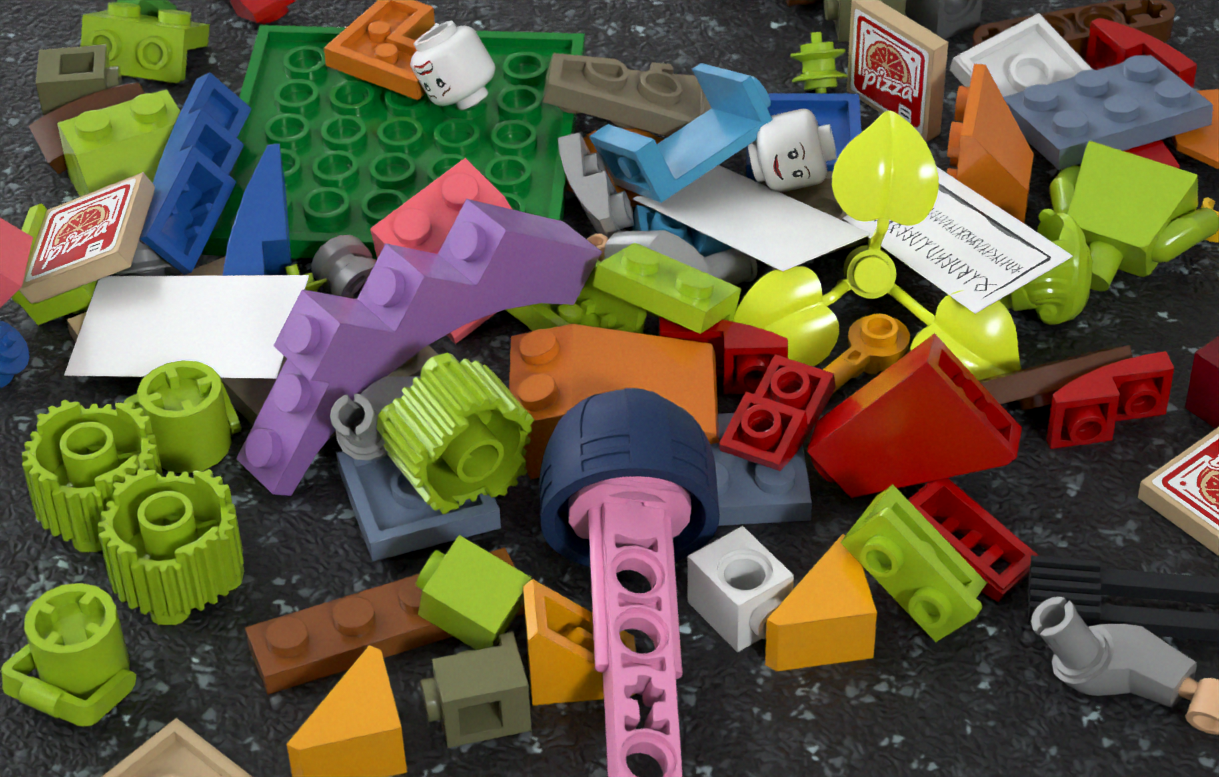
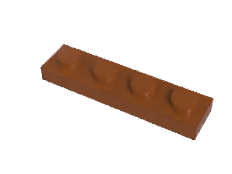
(337, 632)

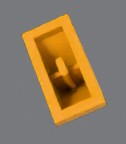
(824, 617)
(561, 648)
(352, 728)

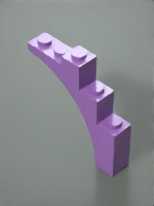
(410, 300)

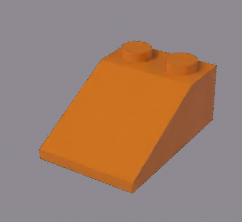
(573, 361)

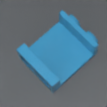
(665, 168)

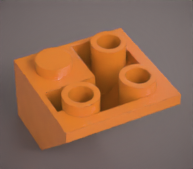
(989, 146)

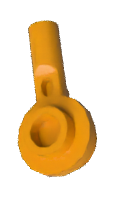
(873, 345)

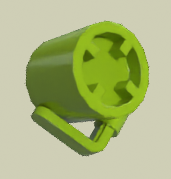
(187, 415)
(76, 653)

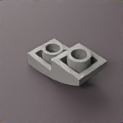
(590, 182)

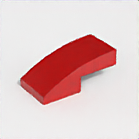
(1115, 43)

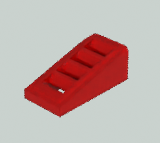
(962, 514)

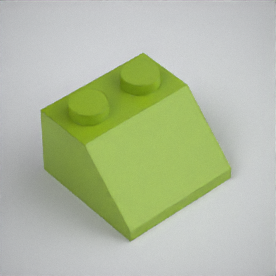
(117, 141)

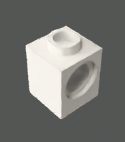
(737, 586)

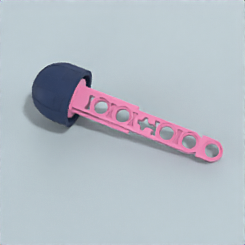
(636, 491)

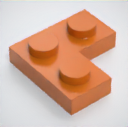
(382, 45)

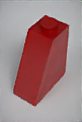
(914, 426)

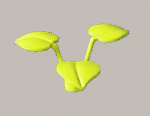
(882, 177)

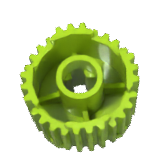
(456, 433)
(77, 462)
(171, 543)

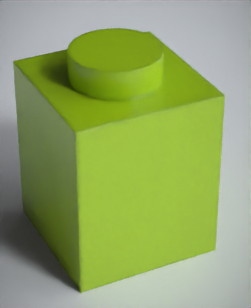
(470, 593)

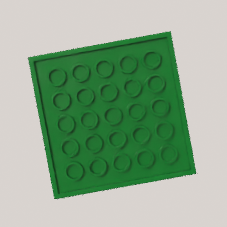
(366, 150)

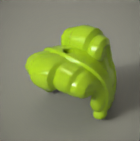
(1065, 288)

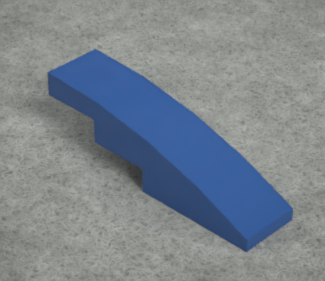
(194, 173)
(261, 228)

